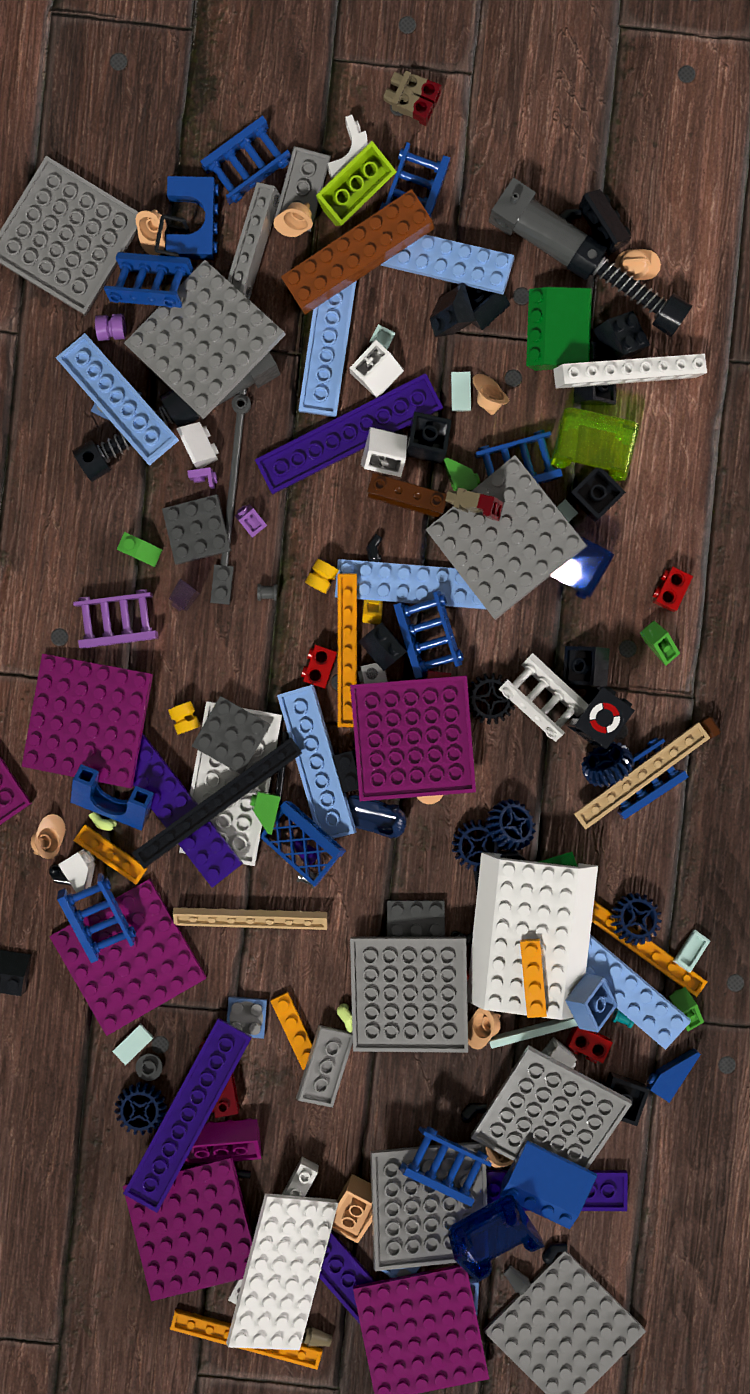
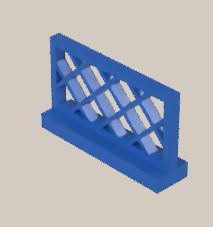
(314, 832)

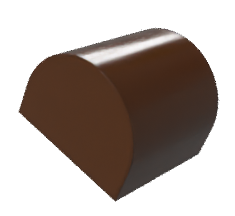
(710, 726)

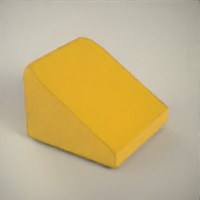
(372, 611)

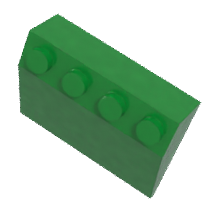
(558, 327)

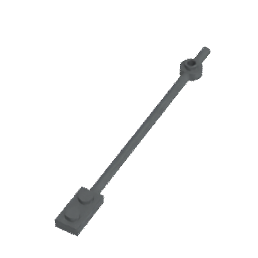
(223, 573)

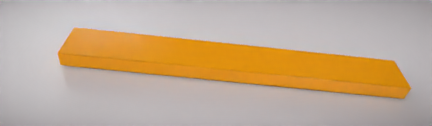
(346, 646)
(651, 953)
(218, 1332)

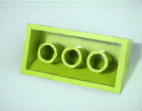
(355, 184)

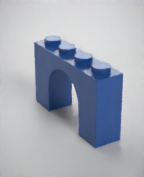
(201, 191)
(90, 796)

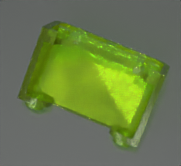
(595, 441)

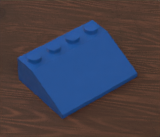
(548, 1184)

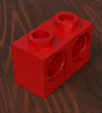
(676, 591)
(325, 668)
(590, 1040)

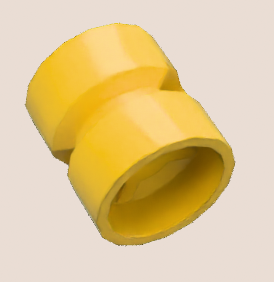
(321, 576)
(184, 718)

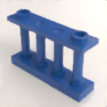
(243, 141)
(433, 186)
(150, 264)
(550, 472)
(415, 648)
(659, 786)
(84, 932)
(429, 1178)

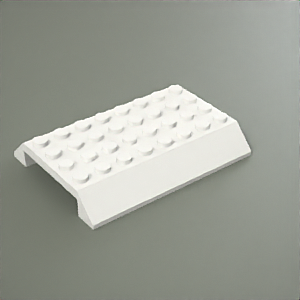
(529, 902)

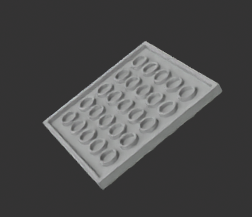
(66, 235)
(206, 342)
(509, 555)
(409, 994)
(552, 1109)
(412, 1218)
(564, 1329)

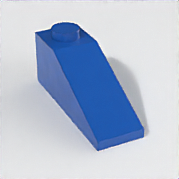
(670, 1076)

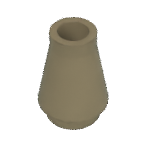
(316, 1337)

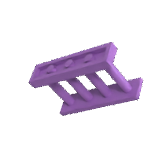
(108, 636)

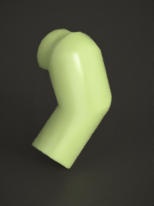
(102, 824)
(345, 1015)

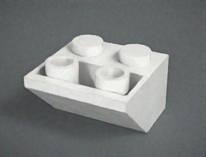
(376, 369)
(384, 452)

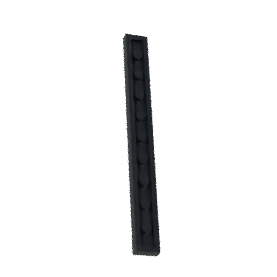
(217, 803)

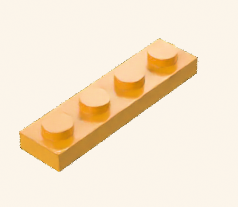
(110, 854)
(533, 978)
(293, 1027)

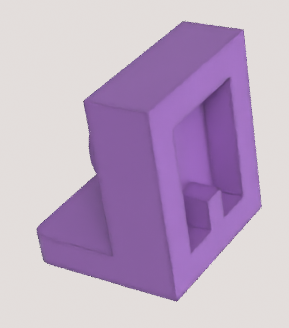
(199, 475)
(250, 520)

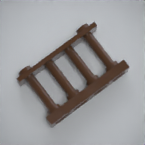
(406, 495)

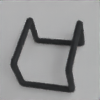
(186, 229)

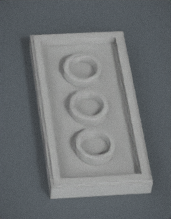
(304, 179)
(325, 1066)

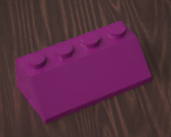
(226, 1140)

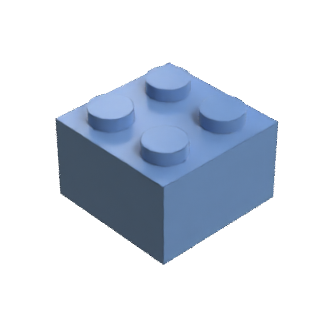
(591, 1002)

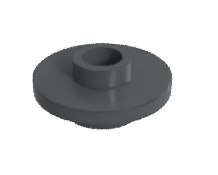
(149, 1067)

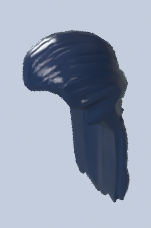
(377, 817)

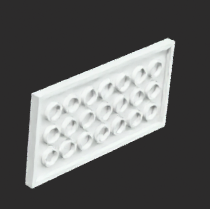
(238, 822)
(282, 1272)

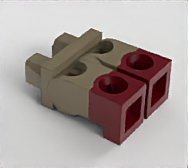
(414, 96)
(476, 503)

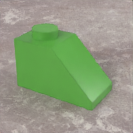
(460, 475)
(139, 549)
(660, 642)
(265, 808)
(686, 1004)

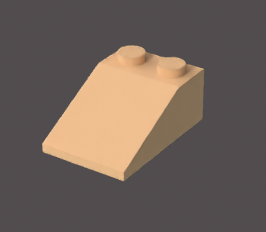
(354, 1209)

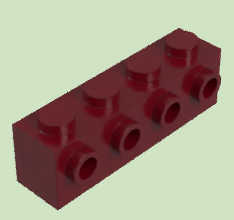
(228, 1101)

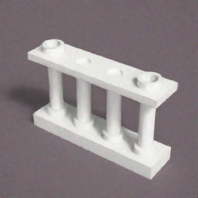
(550, 681)

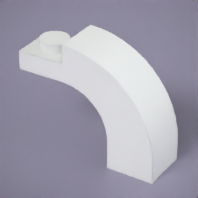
(358, 142)

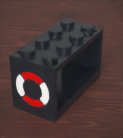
(602, 717)

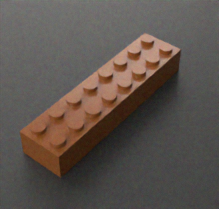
(358, 251)

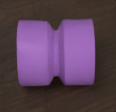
(110, 327)

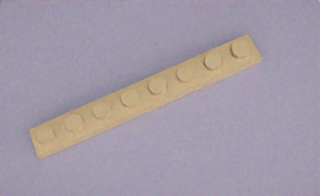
(641, 775)
(250, 918)

